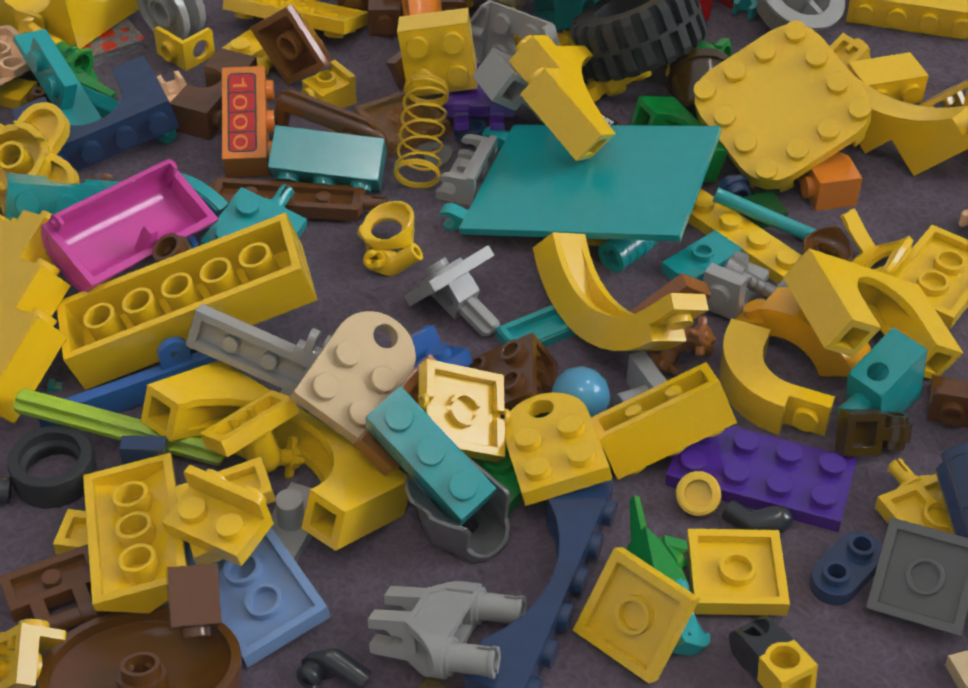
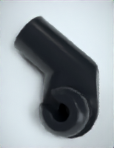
(766, 518)

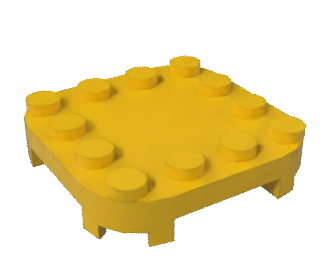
(783, 105)

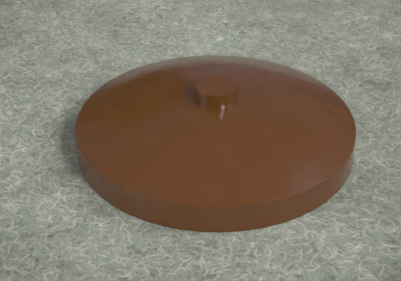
(141, 653)

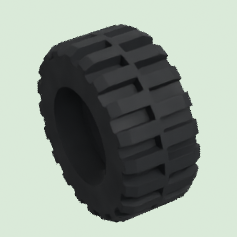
(637, 35)

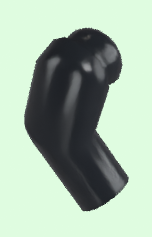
(331, 664)

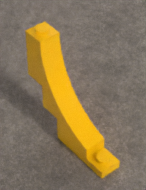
(919, 132)

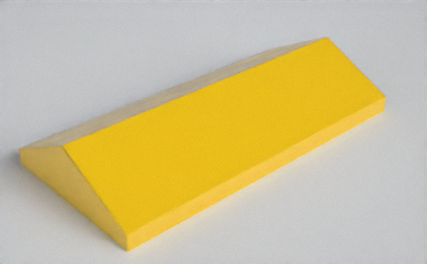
(127, 534)

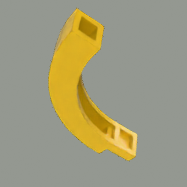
(592, 311)

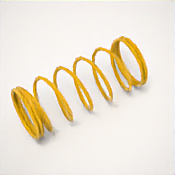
(431, 103)

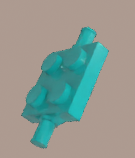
(249, 209)

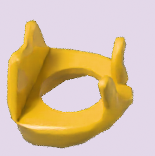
(389, 211)

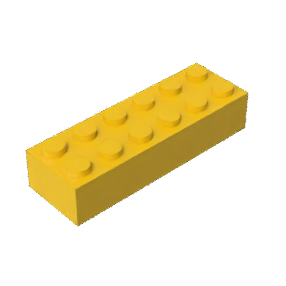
(127, 318)

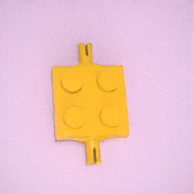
(915, 500)

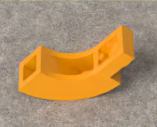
(787, 321)

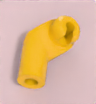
(392, 262)

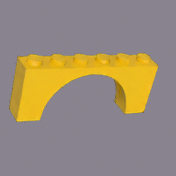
(352, 491)

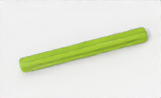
(105, 423)

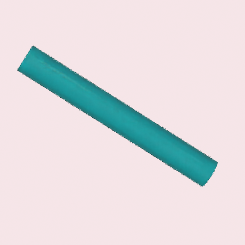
(762, 214)

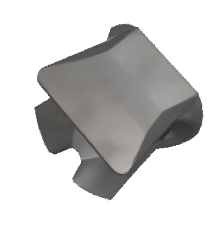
(445, 533)

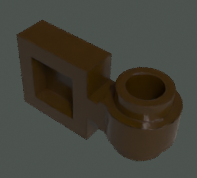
(869, 430)

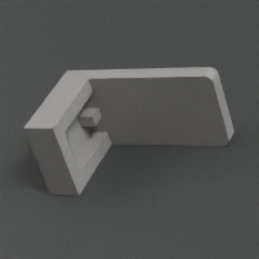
(730, 289)

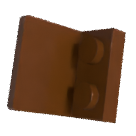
(525, 367)

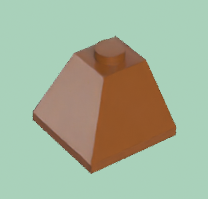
(291, 44)

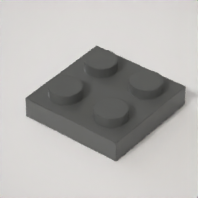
(922, 577)

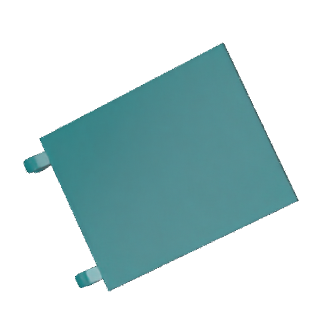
(629, 190)

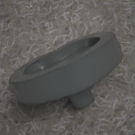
(445, 154)

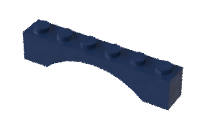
(530, 641)

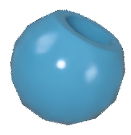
(585, 385)

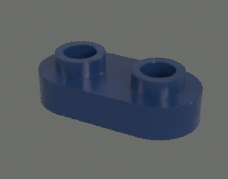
(848, 563)

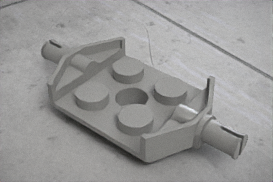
(497, 24)

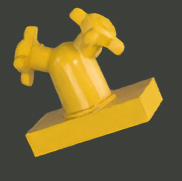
(251, 436)

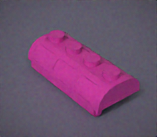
(122, 224)

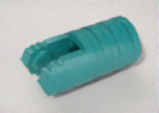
(620, 254)

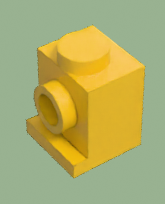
(332, 86)

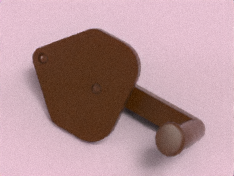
(324, 114)

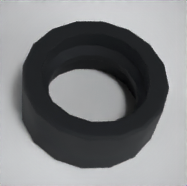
(41, 443)

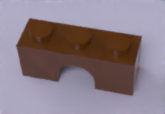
(199, 108)

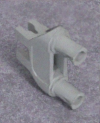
(438, 625)

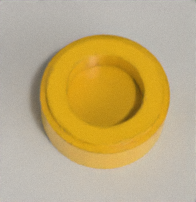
(698, 494)

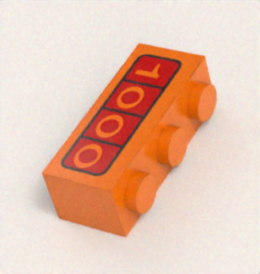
(246, 121)

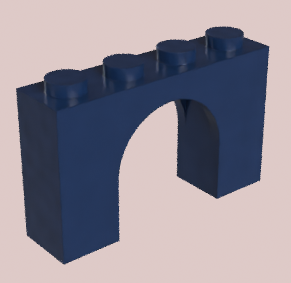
(137, 119)

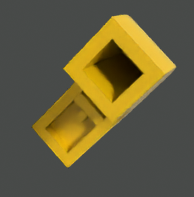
(760, 393)

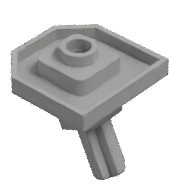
(457, 291)

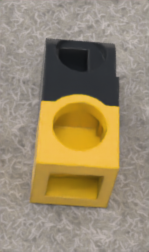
(772, 655)

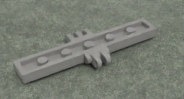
(253, 348)

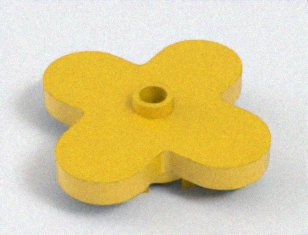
(33, 146)

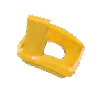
(869, 253)

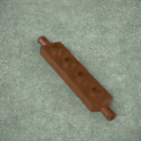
(309, 199)

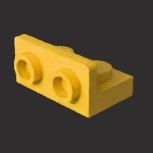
(219, 516)
(22, 651)

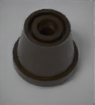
(687, 71)

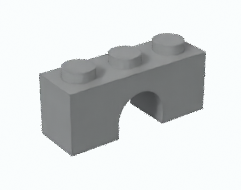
(501, 81)

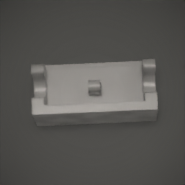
(468, 170)

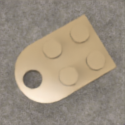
(355, 372)

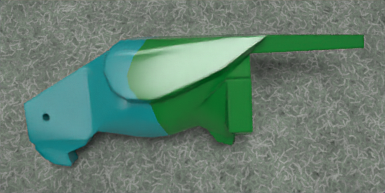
(668, 557)

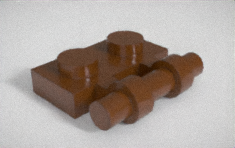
(51, 584)

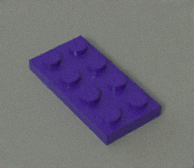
(771, 472)

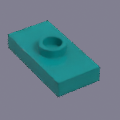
(699, 255)

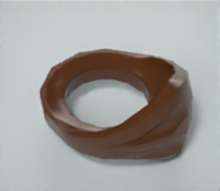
(830, 241)

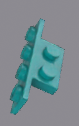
(56, 77)

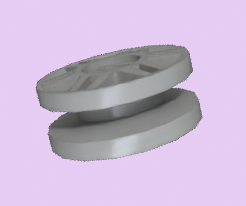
(175, 16)

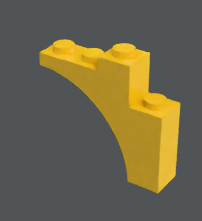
(560, 95)

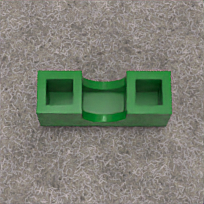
(670, 112)

